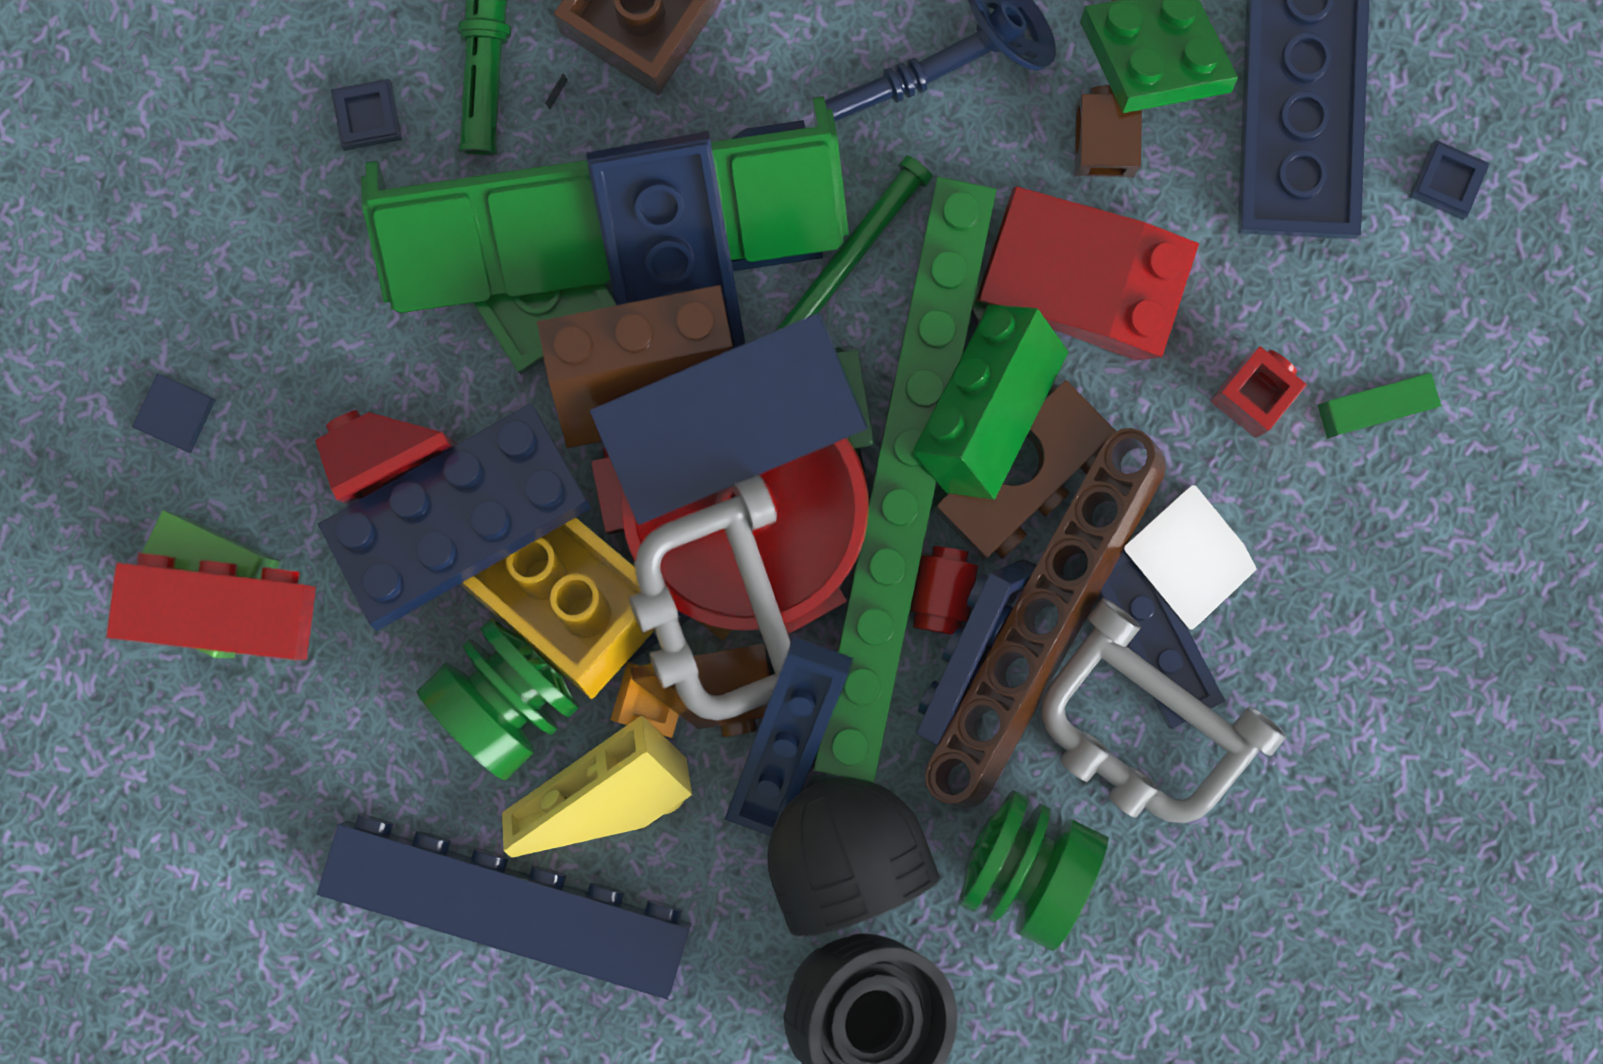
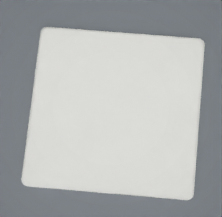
(1191, 557)

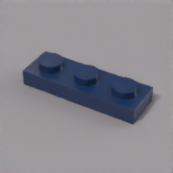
(1162, 637)

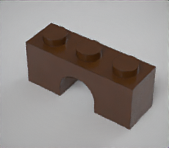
(1066, 438)

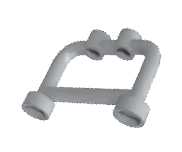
(656, 609)
(1133, 788)

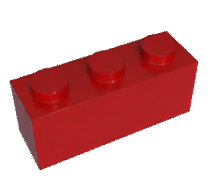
(211, 608)

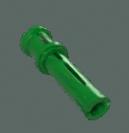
(484, 33)

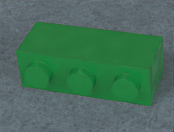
(991, 401)

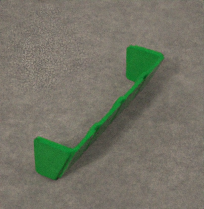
(543, 228)

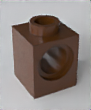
(1105, 137)

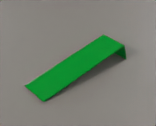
(1379, 405)

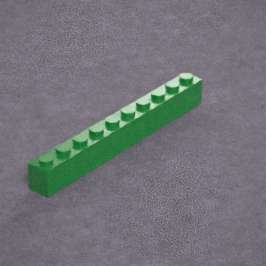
(901, 483)

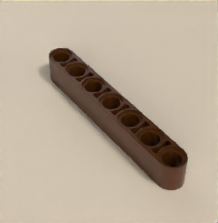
(1046, 588)

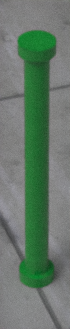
(860, 240)

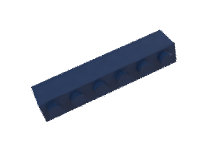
(504, 907)

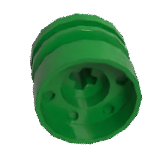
(497, 699)
(1037, 872)

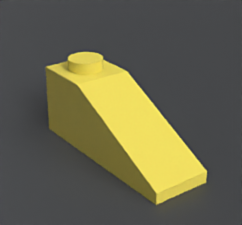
(604, 793)

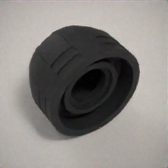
(846, 856)
(869, 1005)

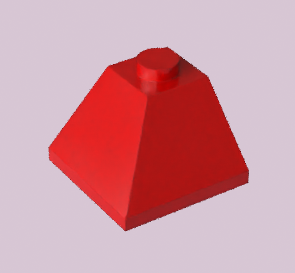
(373, 451)

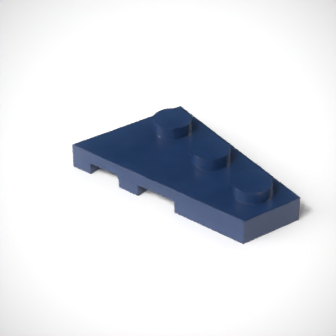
(965, 650)

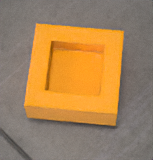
(636, 701)

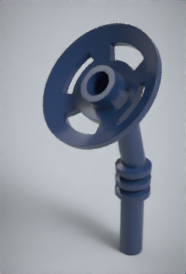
(994, 33)

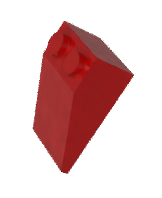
(1089, 272)

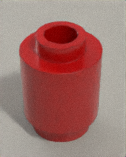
(943, 590)

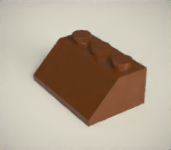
(625, 348)

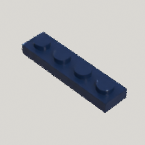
(788, 734)

